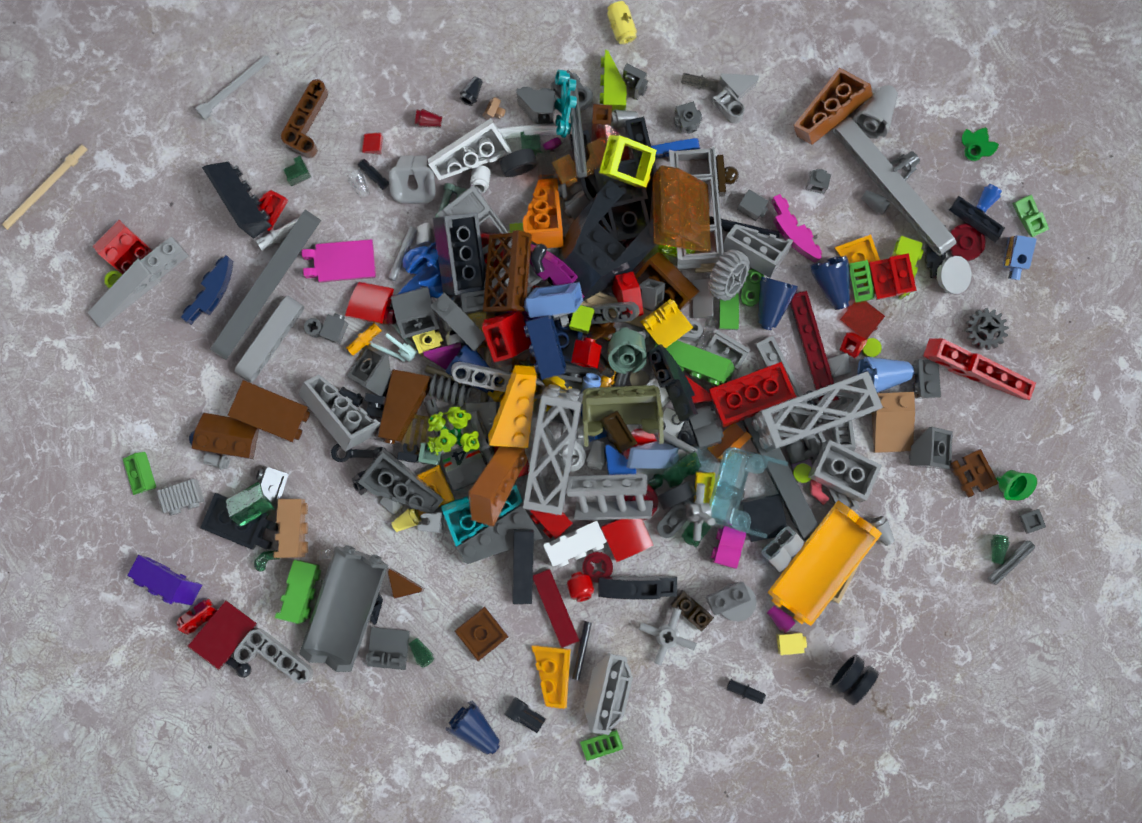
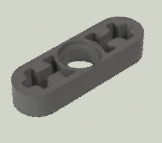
(618, 307)

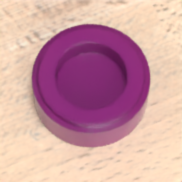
(552, 144)

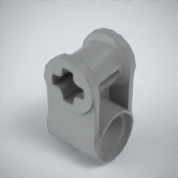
(726, 102)

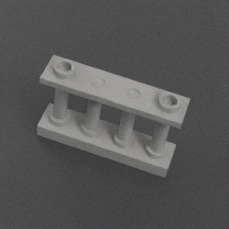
(607, 486)

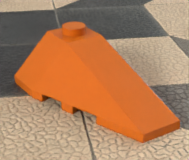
(544, 215)

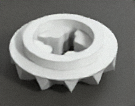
(579, 451)

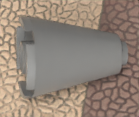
(877, 113)

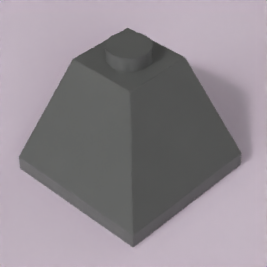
(372, 370)
(932, 449)

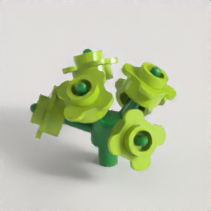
(449, 438)

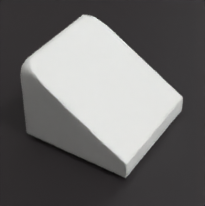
(424, 234)

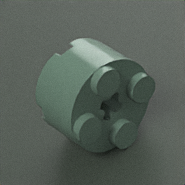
(626, 351)

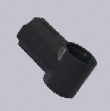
(521, 713)

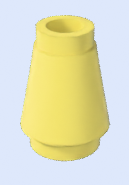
(406, 520)

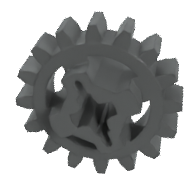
(986, 337)

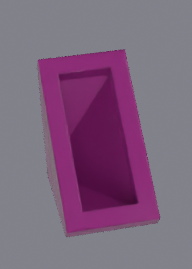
(444, 355)

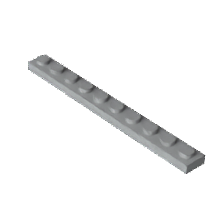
(772, 355)

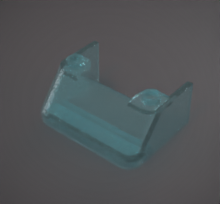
(730, 486)

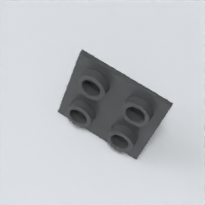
(388, 648)

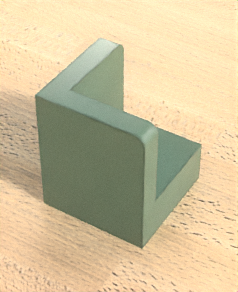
(427, 457)

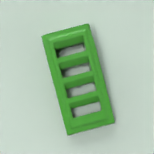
(856, 265)
(614, 733)

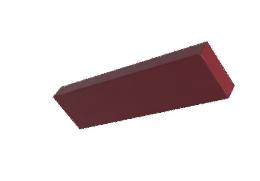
(555, 608)

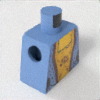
(1021, 248)

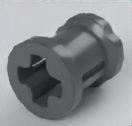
(313, 322)

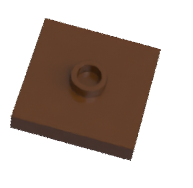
(481, 633)

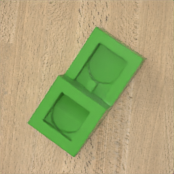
(1031, 218)
(729, 313)

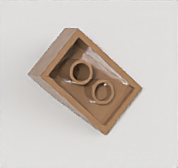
(894, 422)

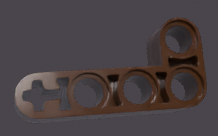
(300, 113)

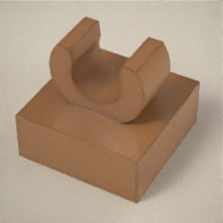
(493, 110)

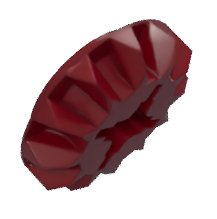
(597, 557)

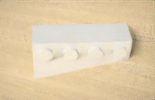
(475, 148)

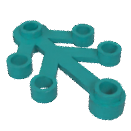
(565, 103)

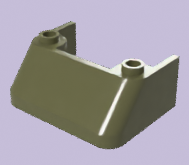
(634, 404)

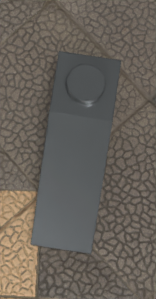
(458, 321)

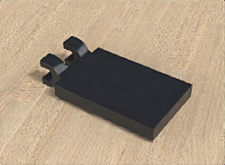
(248, 535)

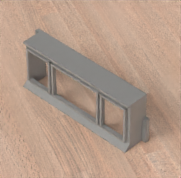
(689, 261)

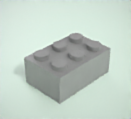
(845, 471)

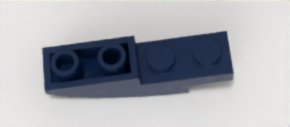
(216, 286)

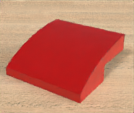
(892, 276)
(369, 302)
(627, 537)

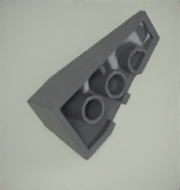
(393, 480)

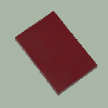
(221, 635)

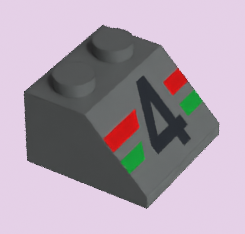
(463, 467)

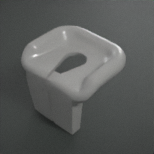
(424, 175)

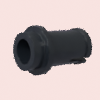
(356, 399)

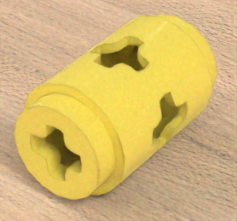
(619, 17)

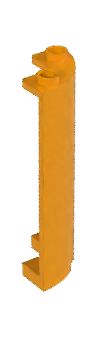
(824, 563)

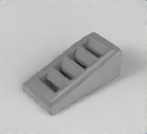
(850, 441)

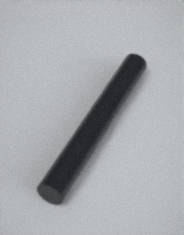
(582, 650)

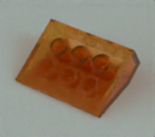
(680, 210)

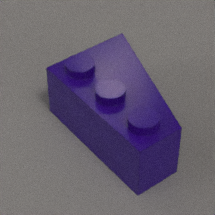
(163, 581)

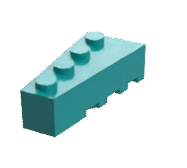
(459, 515)

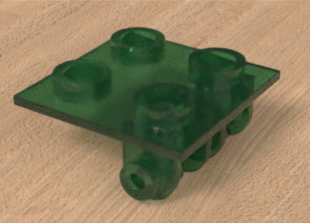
(683, 468)

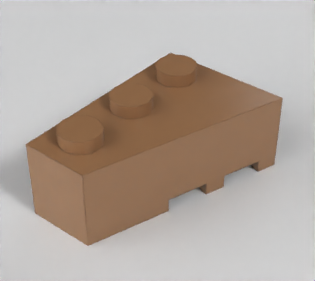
(291, 528)

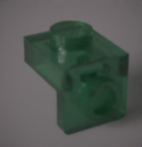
(688, 533)

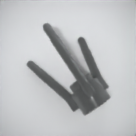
(907, 162)

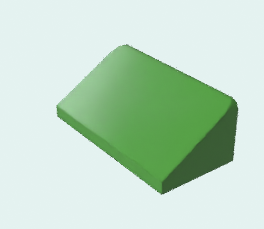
(139, 473)

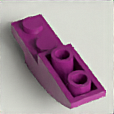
(555, 269)

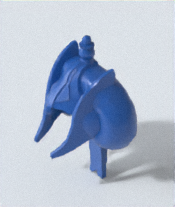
(425, 264)

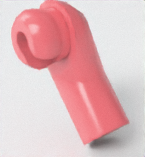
(816, 492)

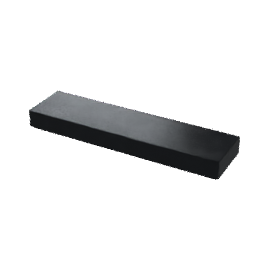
(523, 566)

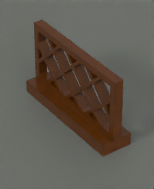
(517, 272)

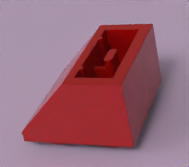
(121, 247)
(506, 335)

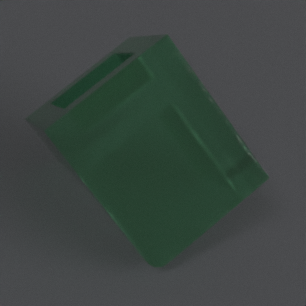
(531, 142)
(297, 172)

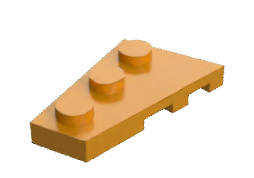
(859, 250)
(554, 674)

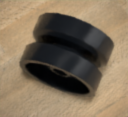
(854, 679)

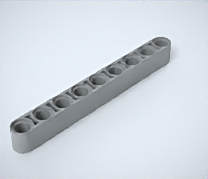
(894, 186)

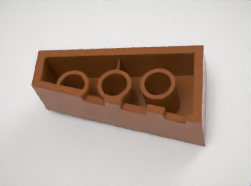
(832, 105)
(495, 484)

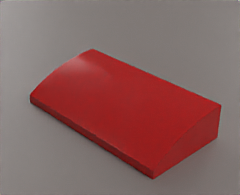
(752, 394)

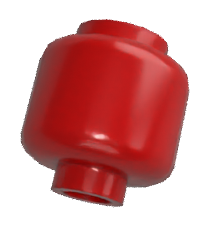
(580, 587)

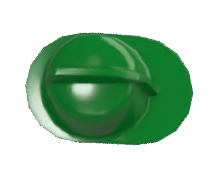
(1017, 485)

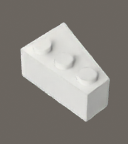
(575, 544)

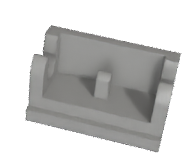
(728, 348)
(435, 523)

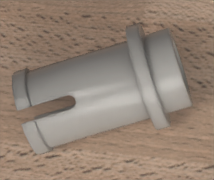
(216, 460)

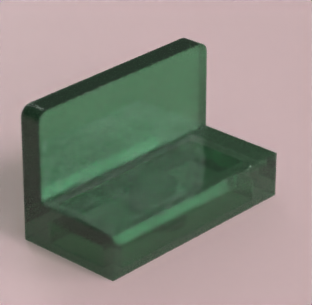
(248, 504)

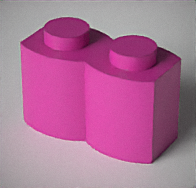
(729, 547)

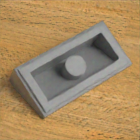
(703, 300)

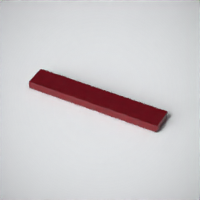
(811, 342)

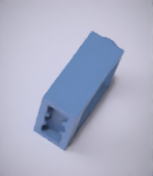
(554, 300)

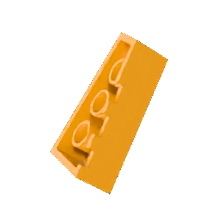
(514, 416)

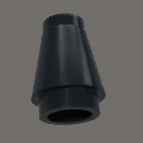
(471, 91)

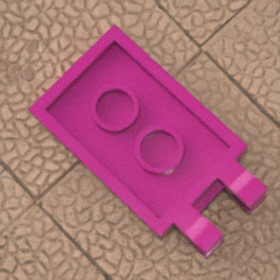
(341, 261)

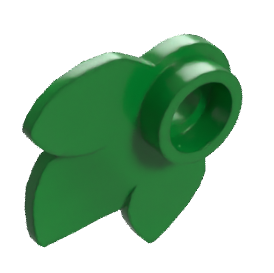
(978, 143)

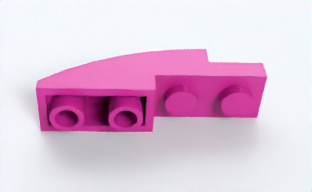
(787, 226)

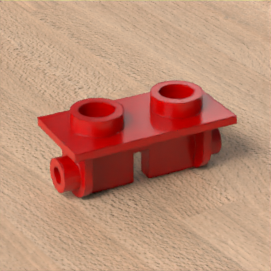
(190, 622)

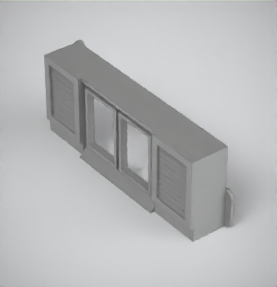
(471, 202)

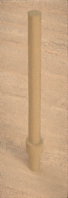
(71, 160)

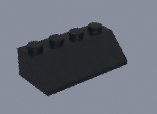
(238, 198)
(460, 253)

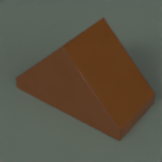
(401, 585)

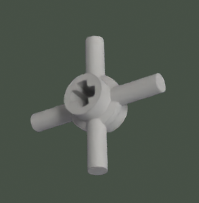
(698, 512)
(670, 627)

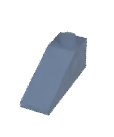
(653, 456)

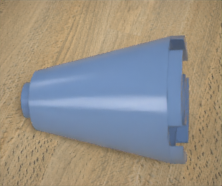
(886, 372)

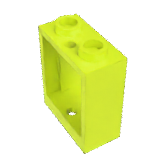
(613, 155)

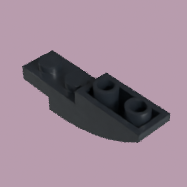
(674, 380)
(637, 587)

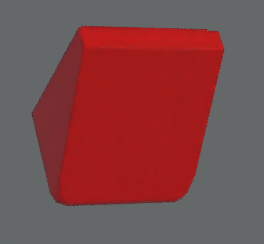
(372, 143)
(853, 344)

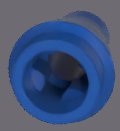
(989, 197)

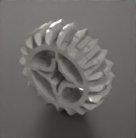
(728, 275)

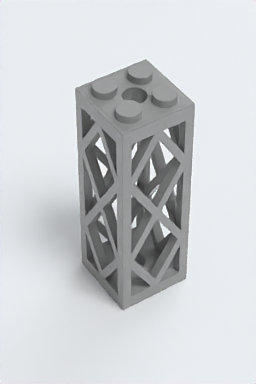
(559, 400)
(768, 427)

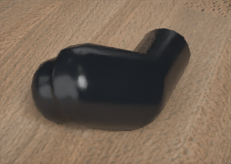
(537, 256)

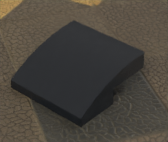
(765, 515)

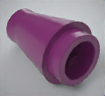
(781, 619)

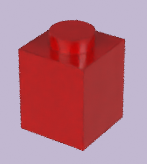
(586, 353)

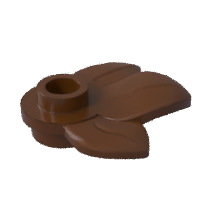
(600, 330)

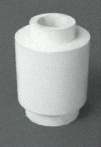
(480, 178)

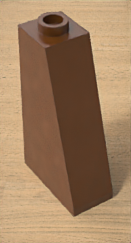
(402, 403)

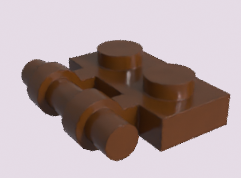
(979, 470)

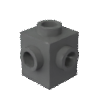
(687, 117)

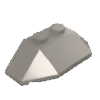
(608, 693)

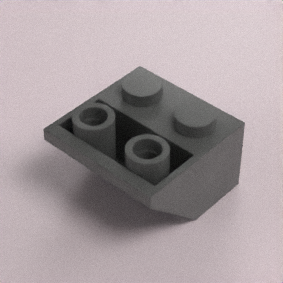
(537, 104)
(415, 312)

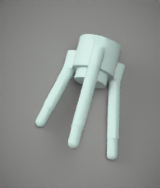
(407, 352)

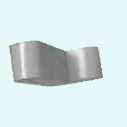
(277, 659)

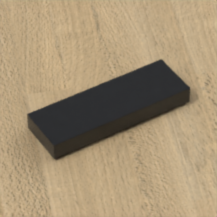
(977, 219)

